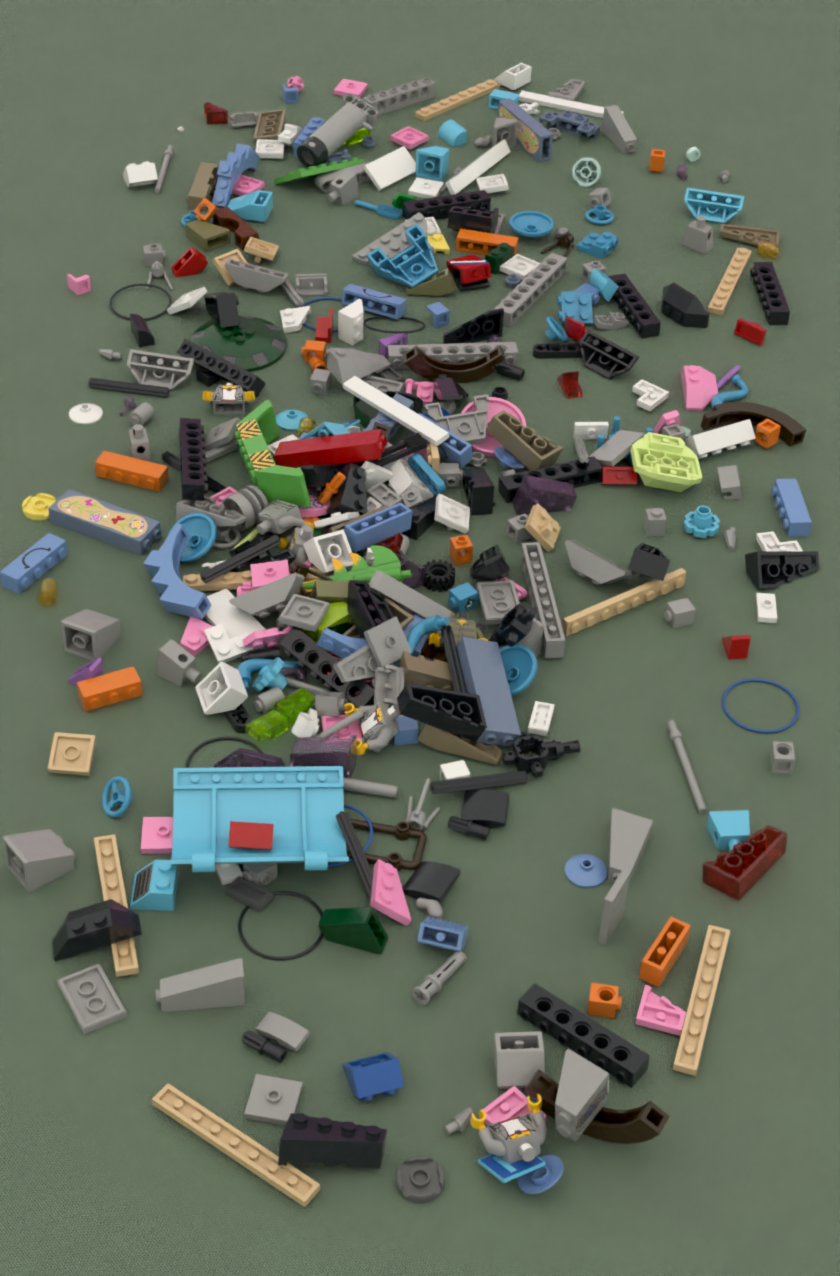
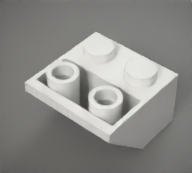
(515, 76)
(140, 174)

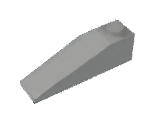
(350, 363)
(209, 507)

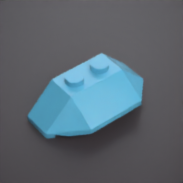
(712, 205)

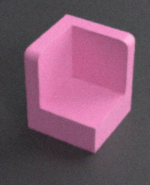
(79, 285)

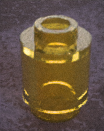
(768, 249)
(305, 425)
(48, 592)

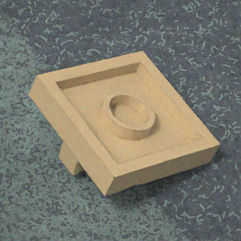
(261, 249)
(220, 262)
(433, 457)
(542, 527)
(71, 754)

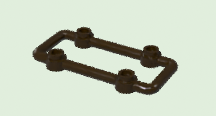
(402, 832)

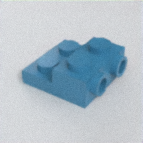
(597, 244)
(575, 306)

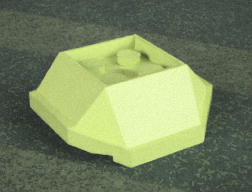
(665, 462)

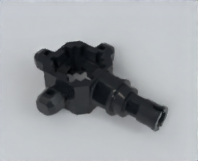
(514, 626)
(546, 751)

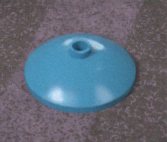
(531, 224)
(202, 536)
(520, 667)

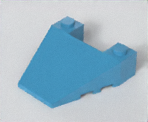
(410, 265)

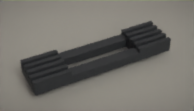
(413, 443)

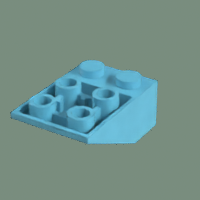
(253, 206)

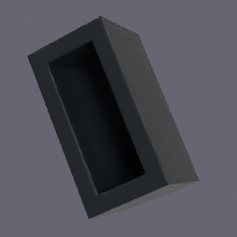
(141, 331)

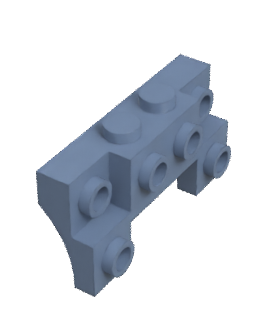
(571, 123)

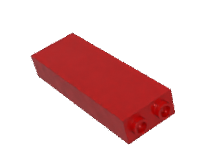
(331, 449)

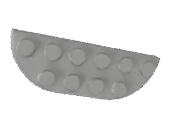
(393, 241)

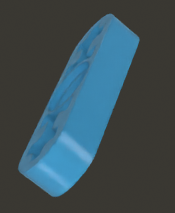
(427, 474)

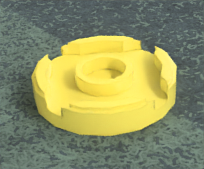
(37, 506)

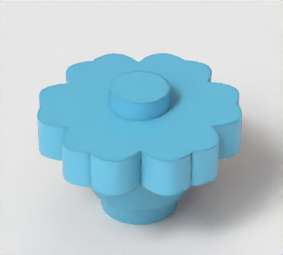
(701, 522)
(270, 676)

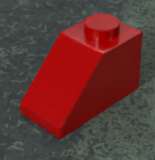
(190, 263)

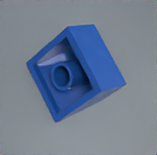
(374, 1075)

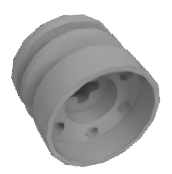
(247, 502)

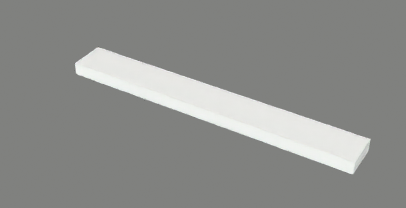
(562, 104)
(477, 167)
(396, 410)

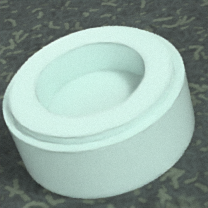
(693, 154)

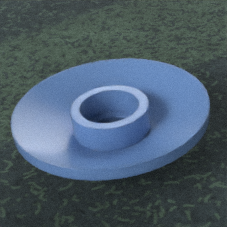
(507, 459)
(585, 871)
(543, 1177)

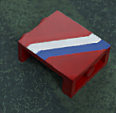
(470, 267)

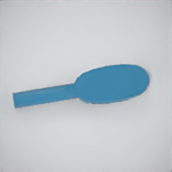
(381, 210)

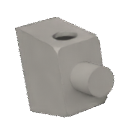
(344, 188)
(699, 236)
(139, 441)
(176, 664)

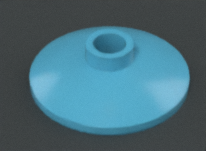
(290, 419)

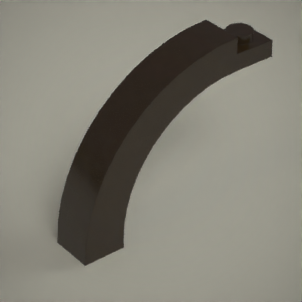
(460, 372)
(734, 412)
(609, 1124)

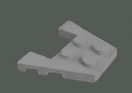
(467, 426)

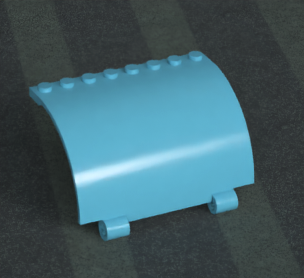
(294, 799)

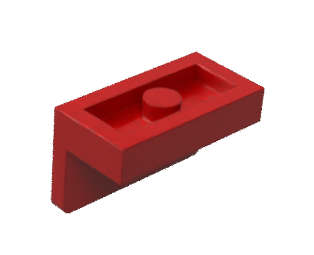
(324, 328)
(574, 328)
(619, 476)
(251, 835)

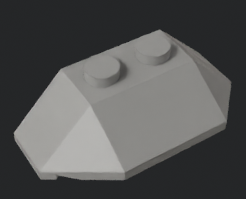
(254, 276)
(159, 369)
(594, 565)
(270, 596)

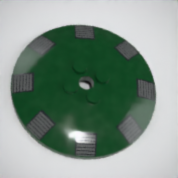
(250, 345)

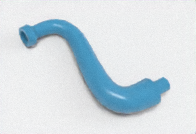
(731, 395)
(422, 628)
(252, 665)

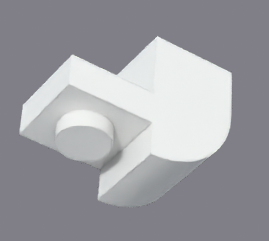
(289, 134)

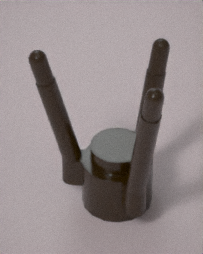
(566, 240)
(303, 569)

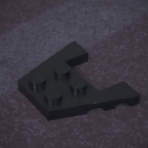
(263, 558)

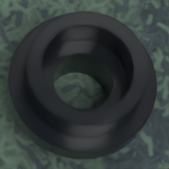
(500, 392)

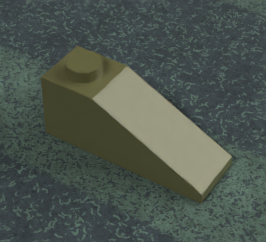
(436, 285)

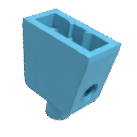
(728, 828)

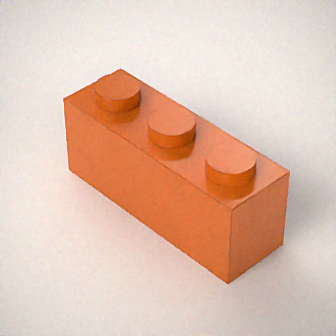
(109, 688)
(664, 951)

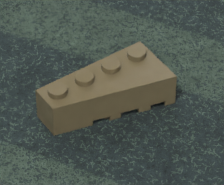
(523, 441)

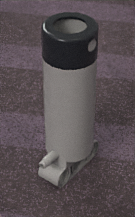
(337, 130)

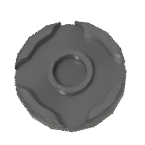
(420, 1179)

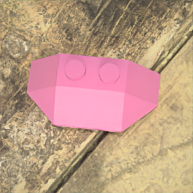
(698, 387)

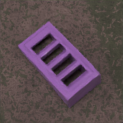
(383, 343)

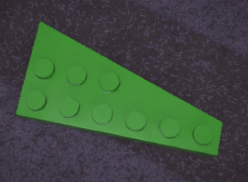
(321, 169)

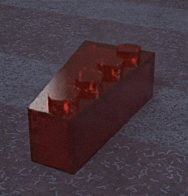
(746, 863)

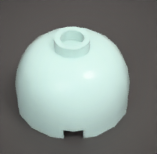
(586, 171)

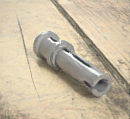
(433, 982)

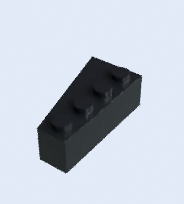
(223, 308)
(444, 709)
(331, 1142)

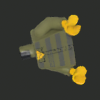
(461, 628)

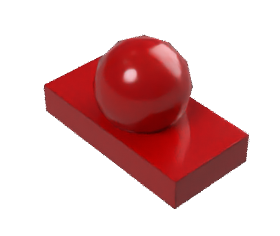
(750, 331)

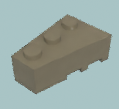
(203, 185)
(426, 672)

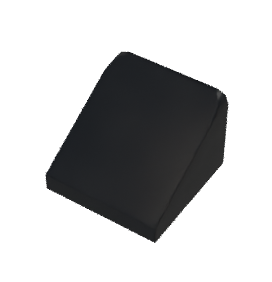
(206, 377)

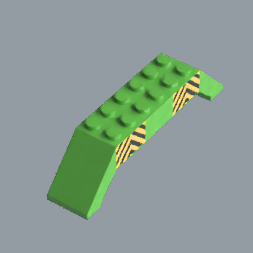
(274, 481)

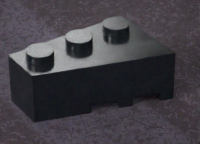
(473, 220)
(478, 491)
(351, 493)
(649, 562)

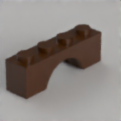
(228, 219)

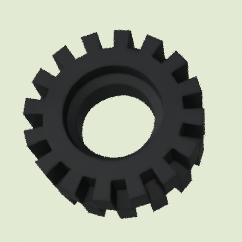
(446, 577)

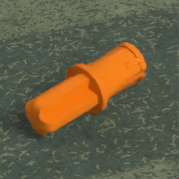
(331, 488)

